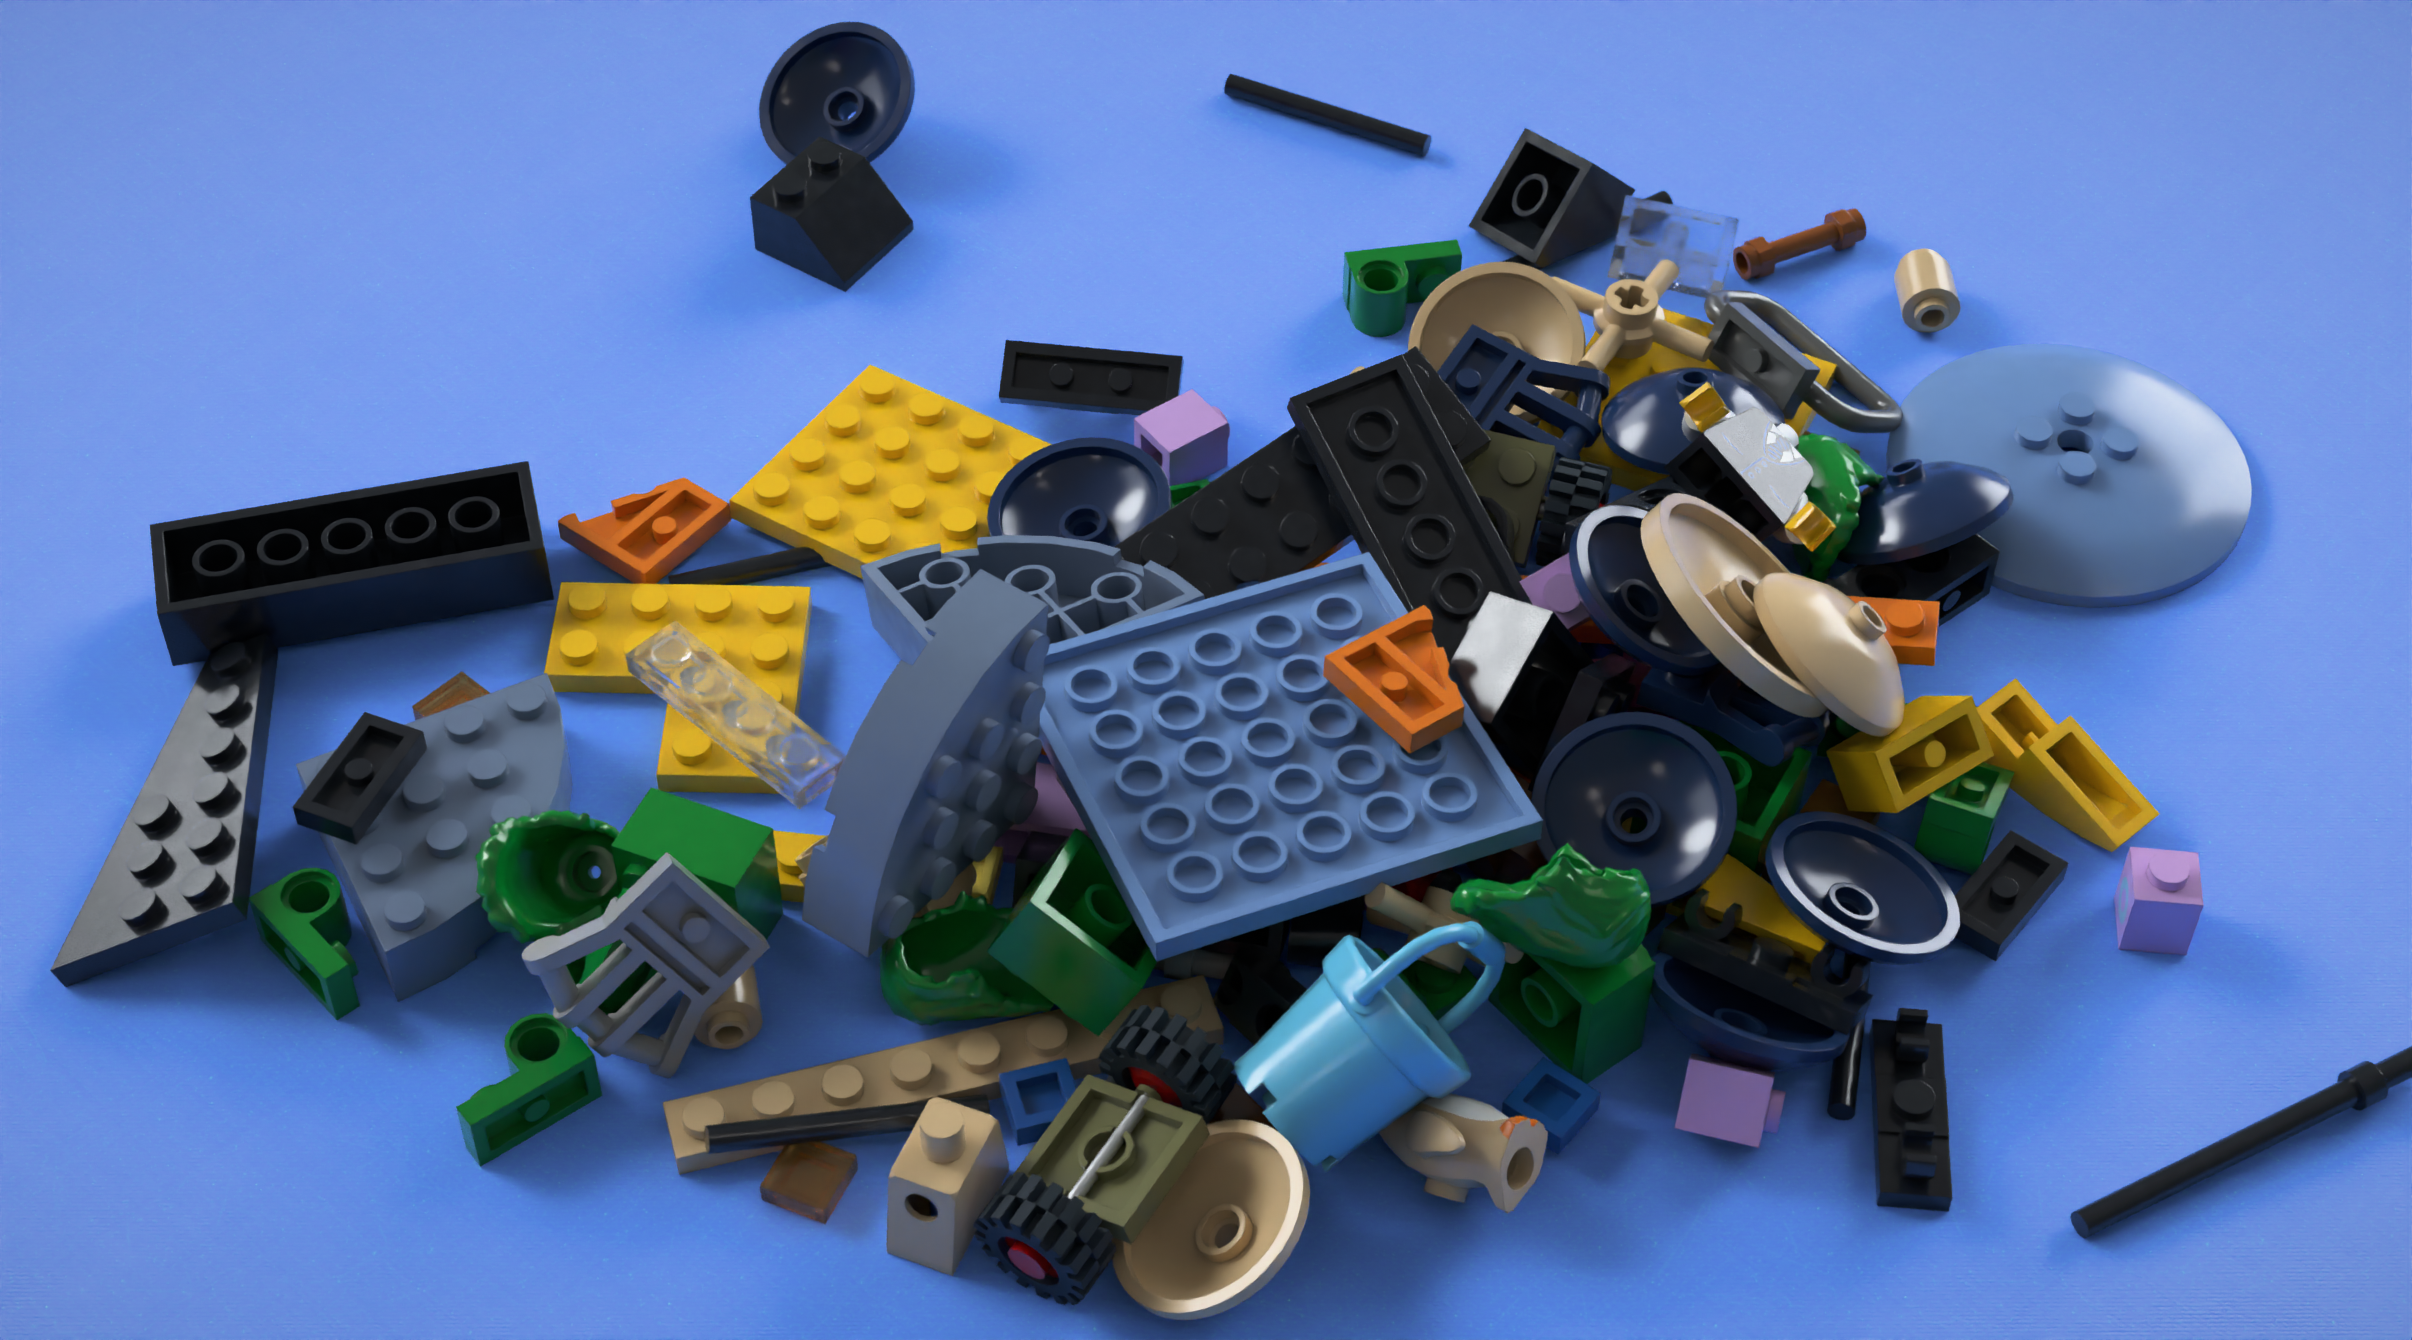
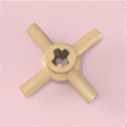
(1633, 319)
(1406, 915)

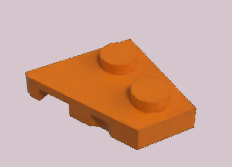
(649, 530)
(1400, 680)

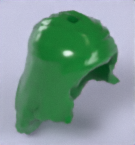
(1836, 493)
(540, 873)
(1564, 911)
(943, 970)

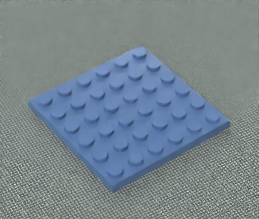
(1246, 782)

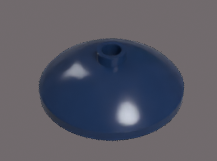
(828, 79)
(1646, 416)
(1081, 492)
(1925, 510)
(1626, 596)
(1643, 770)
(1861, 888)
(1738, 1023)

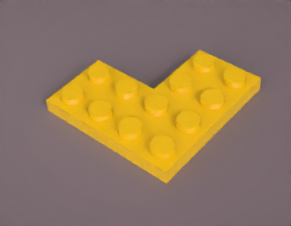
(749, 626)

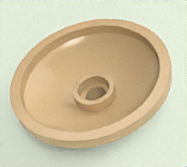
(1509, 303)
(1833, 649)
(1220, 1225)

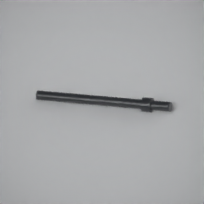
(2354, 1088)

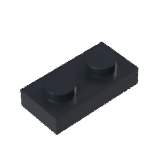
(360, 778)
(2006, 894)

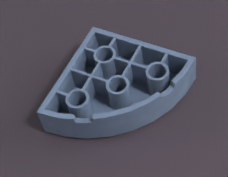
(1079, 579)
(934, 767)
(416, 862)

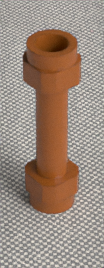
(1758, 256)

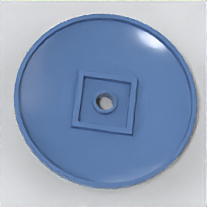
(2105, 527)

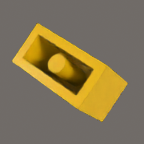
(1929, 749)

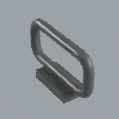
(1761, 356)

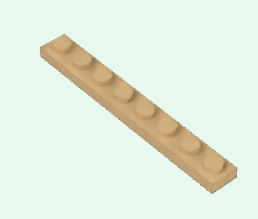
(923, 1070)

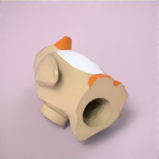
(1469, 1147)

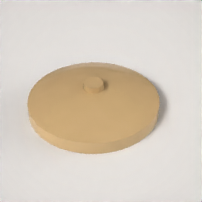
(1709, 576)

